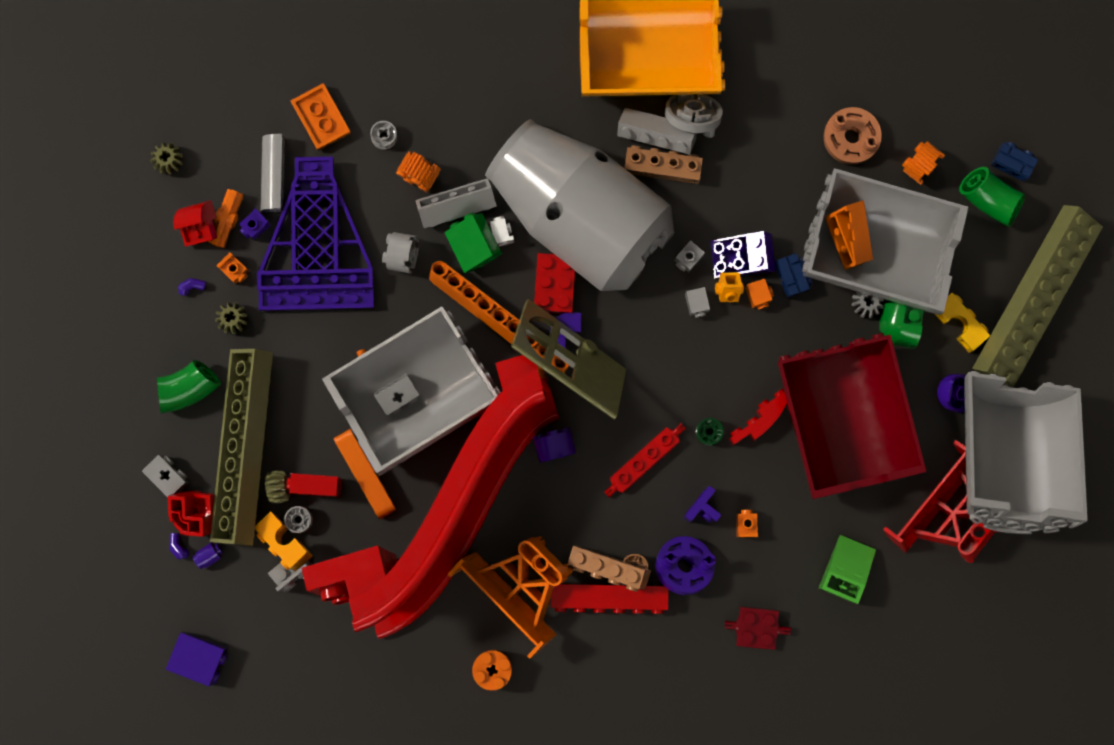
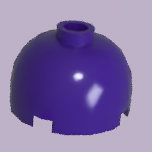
(951, 392)

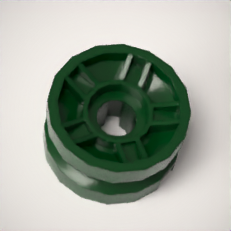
(709, 423)

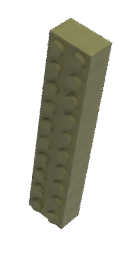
(1038, 295)
(241, 446)

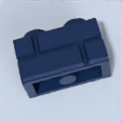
(1014, 161)
(791, 275)

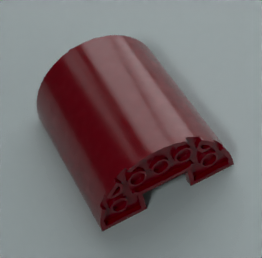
(851, 416)

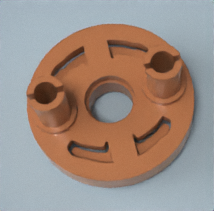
(840, 124)

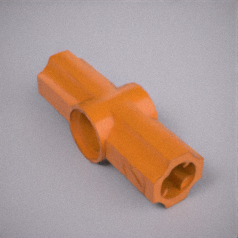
(226, 217)

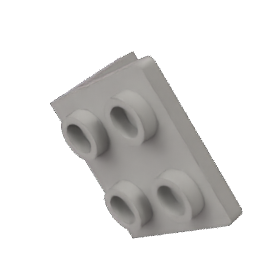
(286, 578)

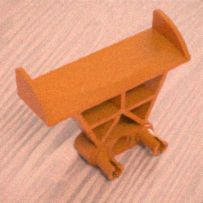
(507, 599)

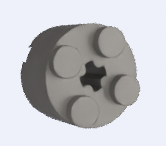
(401, 252)

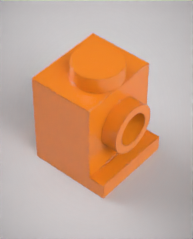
(227, 263)
(742, 530)

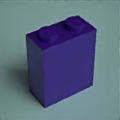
(197, 659)

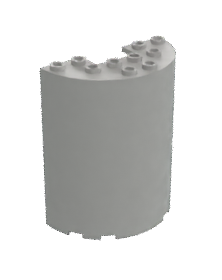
(909, 239)
(442, 369)
(1024, 456)

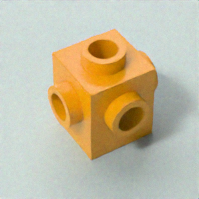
(729, 287)

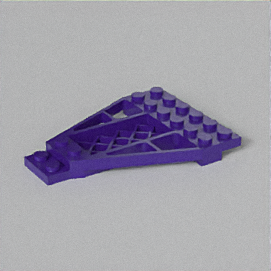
(315, 288)

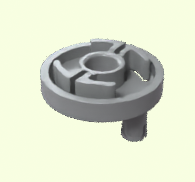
(693, 113)

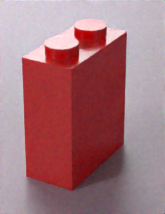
(315, 485)

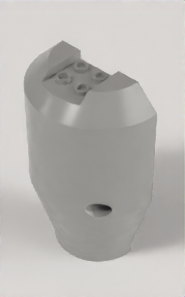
(581, 205)

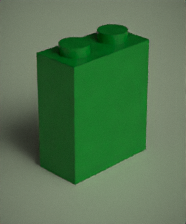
(472, 242)

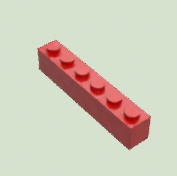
(609, 597)

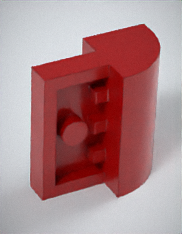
(196, 223)

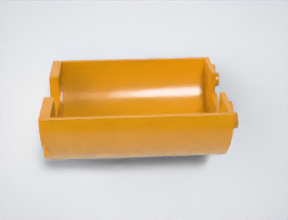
(650, 47)

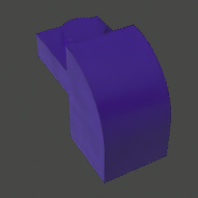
(572, 321)

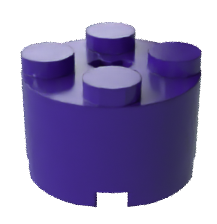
(554, 445)

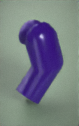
(189, 284)
(175, 548)

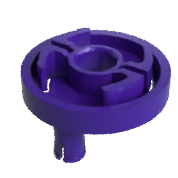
(701, 565)

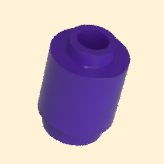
(208, 555)

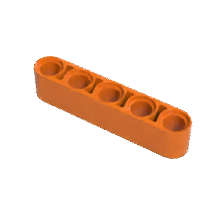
(365, 474)

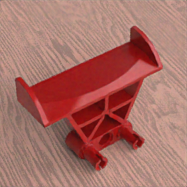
(969, 545)

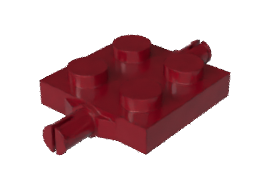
(757, 628)

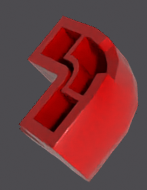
(191, 512)

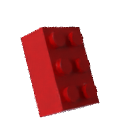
(554, 284)

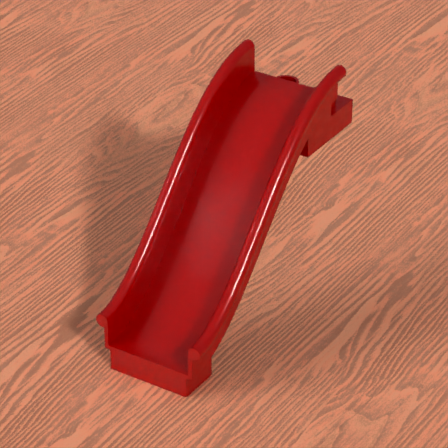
(398, 592)

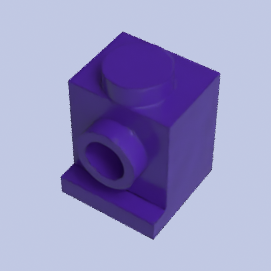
(260, 226)

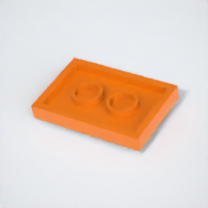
(320, 116)

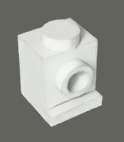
(501, 231)

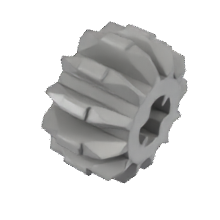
(861, 304)

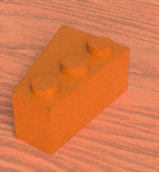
(851, 234)

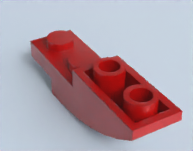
(768, 415)

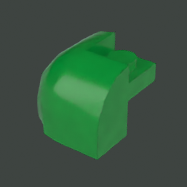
(902, 324)

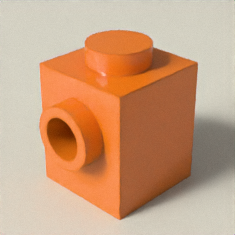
(759, 294)

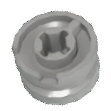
(385, 142)
(292, 525)

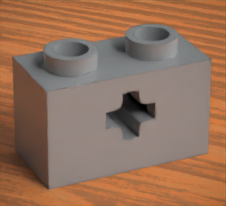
(386, 394)
(155, 472)

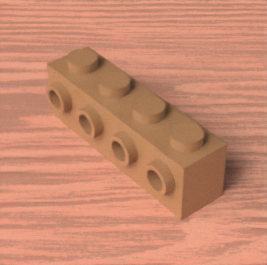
(663, 165)
(608, 567)

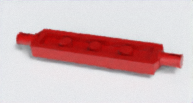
(644, 460)

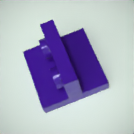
(707, 512)

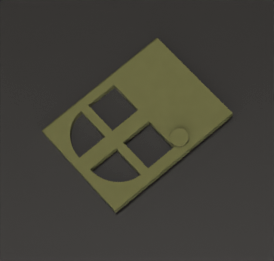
(594, 373)

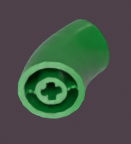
(992, 195)
(186, 386)

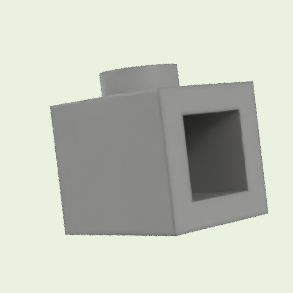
(689, 257)

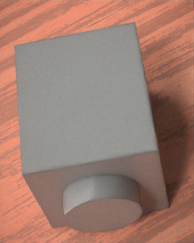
(697, 302)

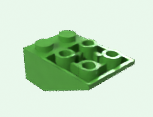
(848, 569)

